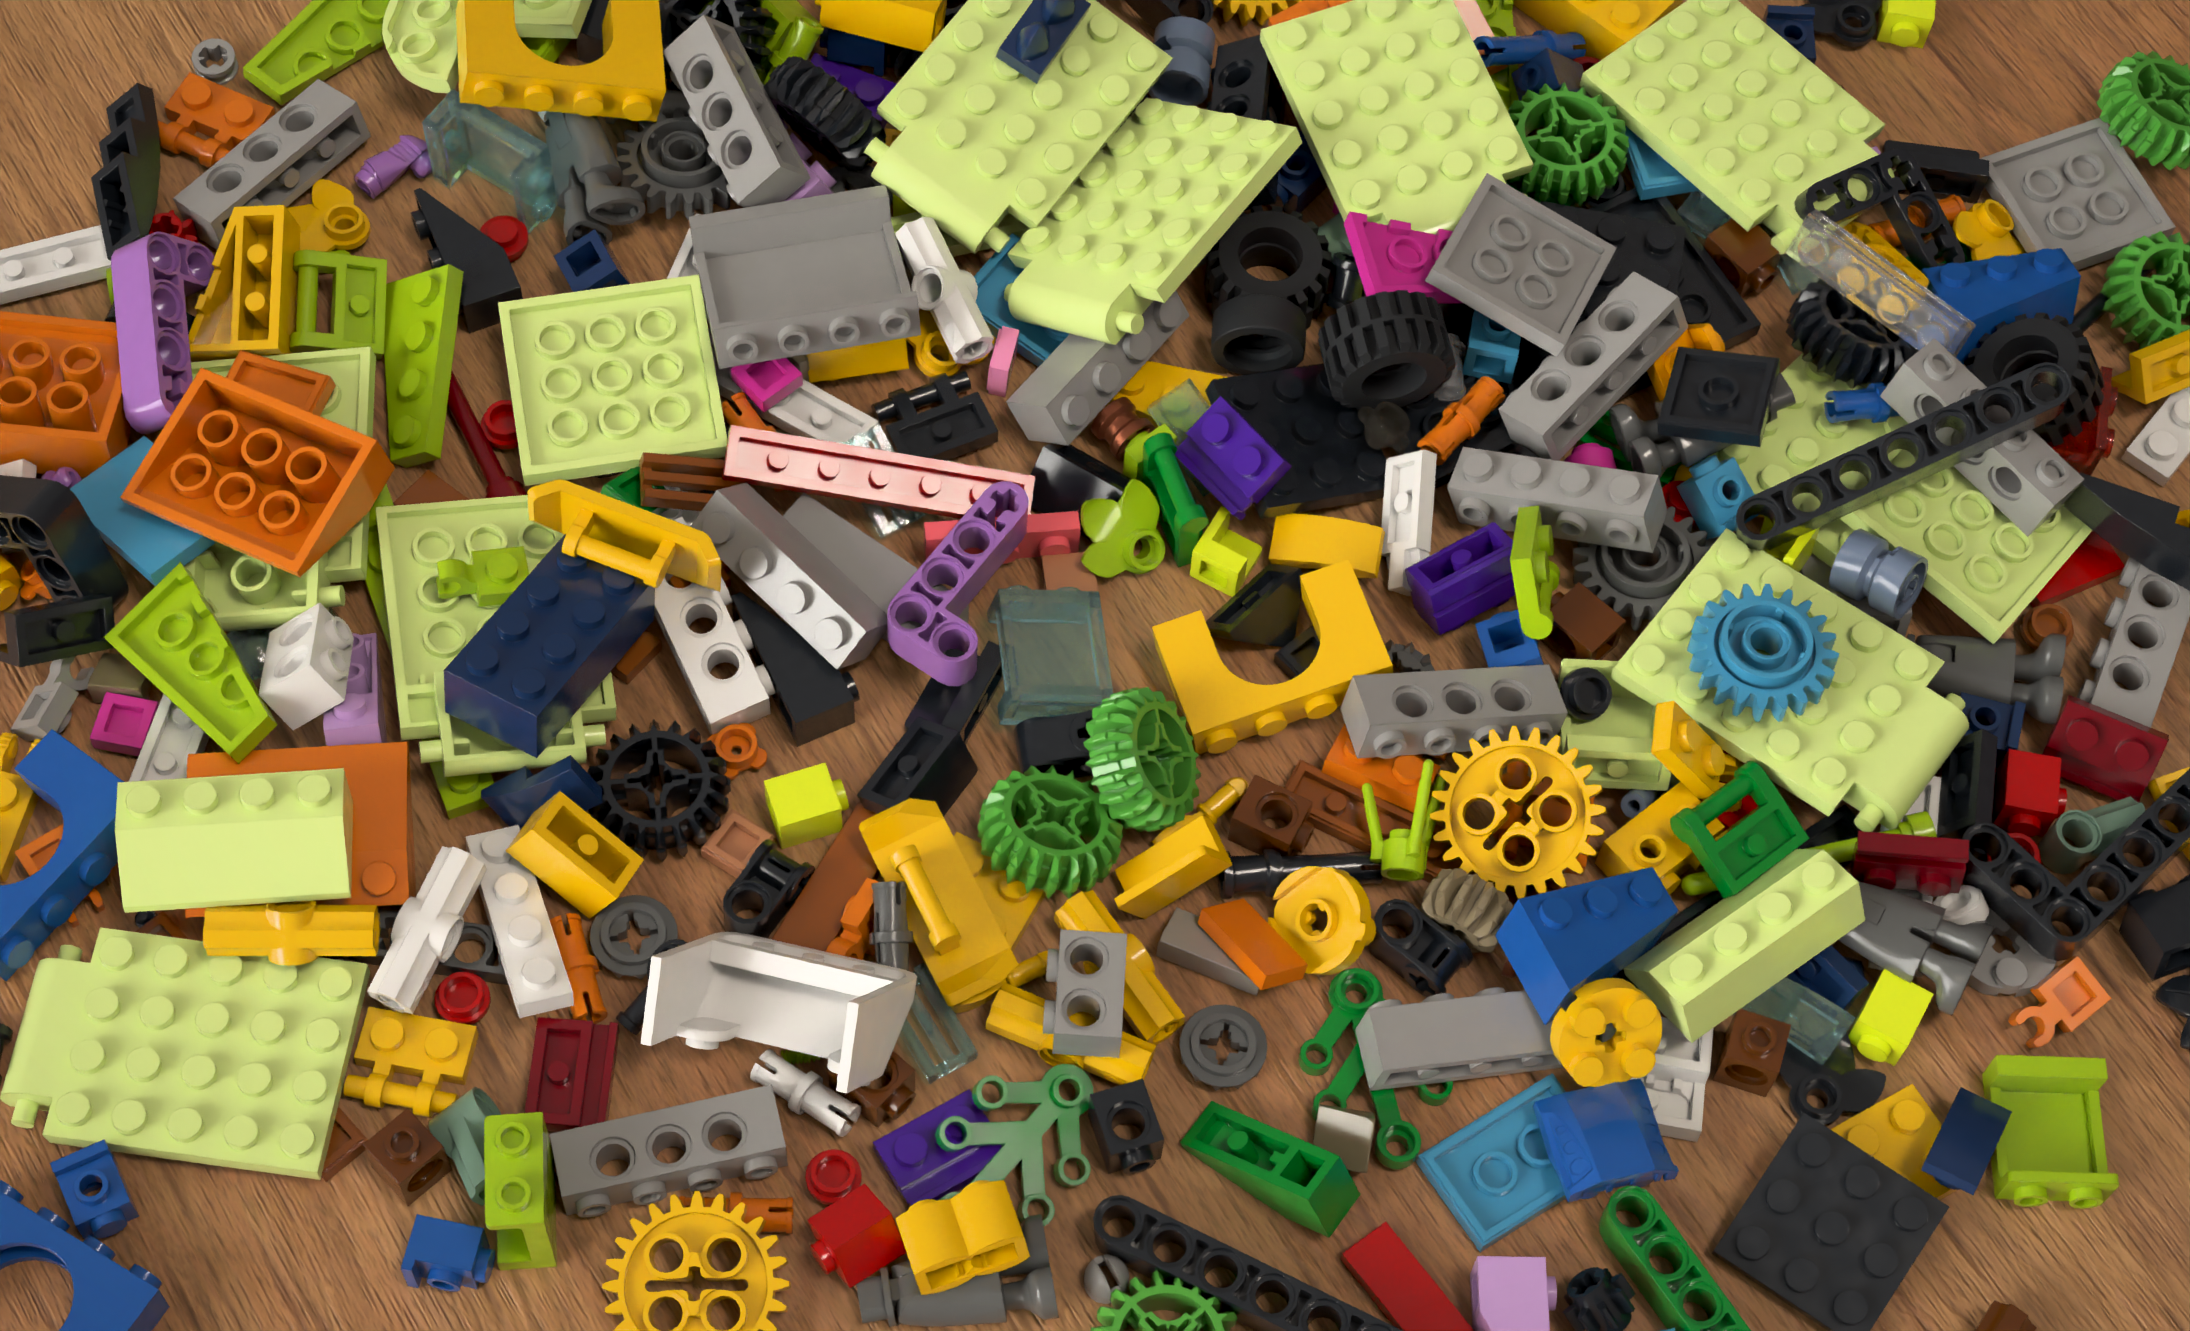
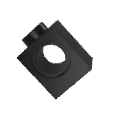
(1126, 1105)

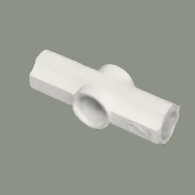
(944, 290)
(427, 930)

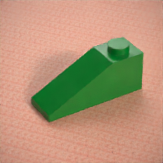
(1274, 1167)

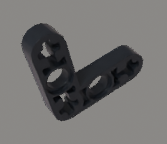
(1885, 191)

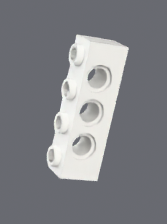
(720, 701)

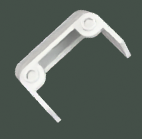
(780, 998)

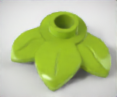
(1116, 530)

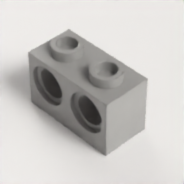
(1094, 993)

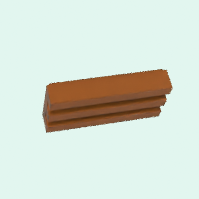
(684, 472)

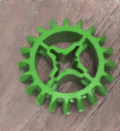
(2149, 108)
(1571, 132)
(2154, 305)
(1142, 759)
(1048, 844)
(1138, 1308)

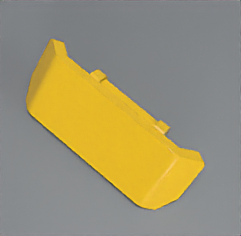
(624, 535)
(943, 899)

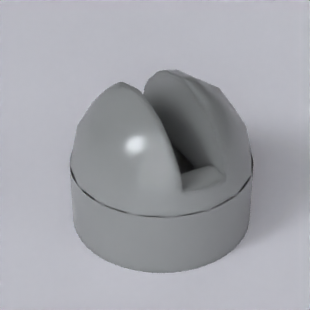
(1096, 1283)

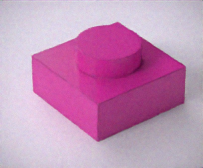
(767, 381)
(123, 723)

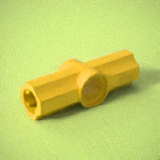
(292, 931)
(1146, 1001)
(1020, 1018)

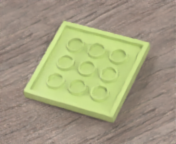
(611, 378)
(1804, 440)
(1973, 551)

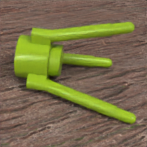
(1406, 850)

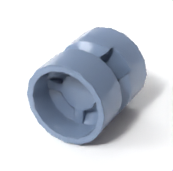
(1192, 50)
(1873, 571)

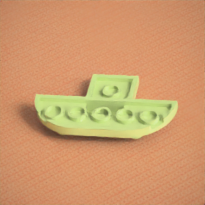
(424, 34)

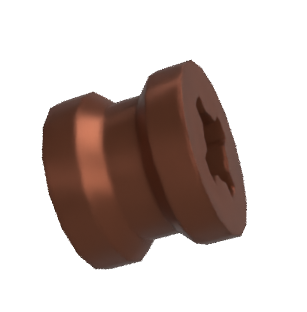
(1119, 425)

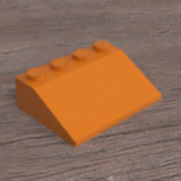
(60, 392)
(258, 474)
(381, 810)

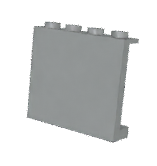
(803, 277)

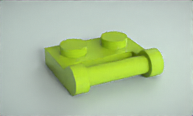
(356, 304)
(1533, 572)

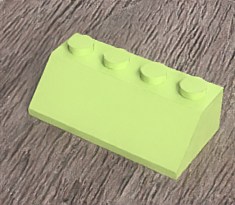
(234, 840)
(1749, 941)

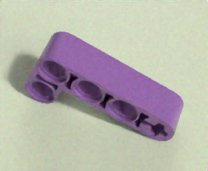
(151, 323)
(967, 574)

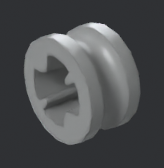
(215, 50)

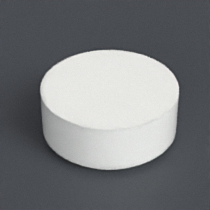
(1964, 907)

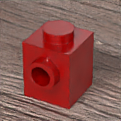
(2028, 793)
(855, 1236)

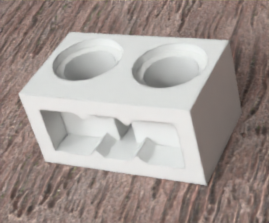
(307, 666)

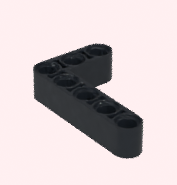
(58, 539)
(2074, 904)

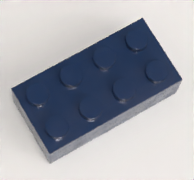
(547, 649)

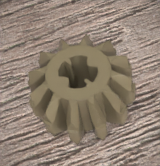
(1467, 907)

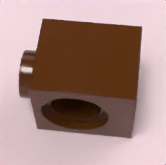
(1744, 256)
(1583, 625)
(1266, 801)
(1752, 1052)
(887, 1101)
(407, 1157)

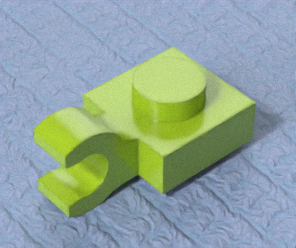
(491, 576)

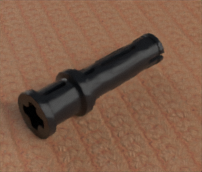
(1269, 869)

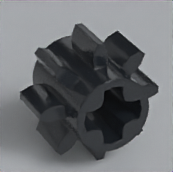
(1599, 1301)

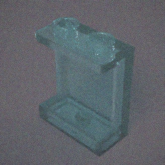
(480, 141)
(1050, 652)

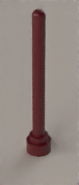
(498, 483)

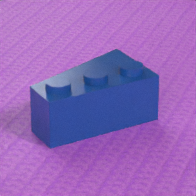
(2006, 287)
(1583, 934)

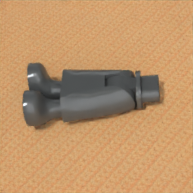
(587, 177)
(1656, 453)
(1990, 670)
(1899, 939)
(971, 1303)

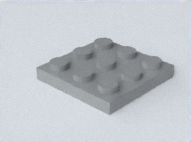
(2076, 194)
(1521, 265)

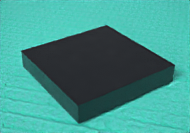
(1719, 396)

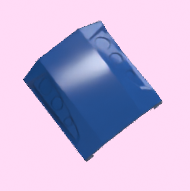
(1603, 1139)

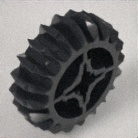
(743, 15)
(823, 112)
(1844, 338)
(620, 789)

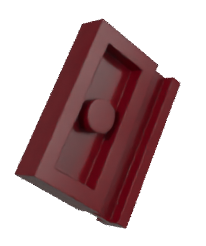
(2105, 749)
(1910, 862)
(572, 1072)

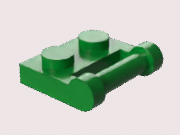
(1179, 515)
(1749, 844)

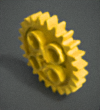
(1481, 780)
(698, 1233)

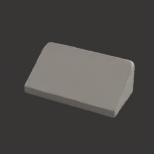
(1192, 948)

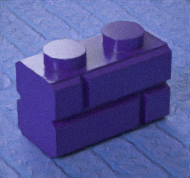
(1463, 579)

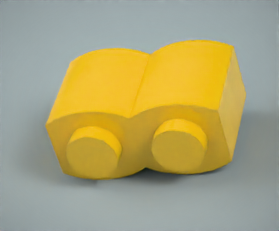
(962, 1236)

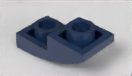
(523, 792)
(1966, 1141)

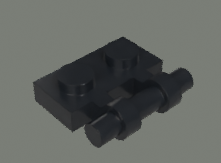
(940, 432)

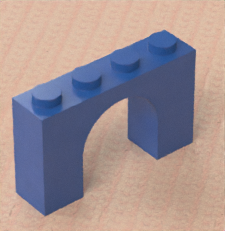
(84, 858)
(104, 1291)

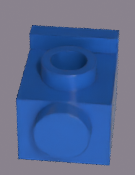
(1506, 643)
(86, 1172)
(447, 1255)

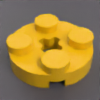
(1348, 915)
(1626, 1053)

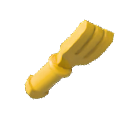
(1213, 807)
(1022, 974)

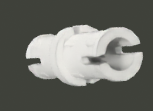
(806, 1093)

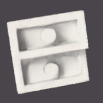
(1677, 1081)

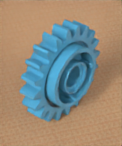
(1726, 653)

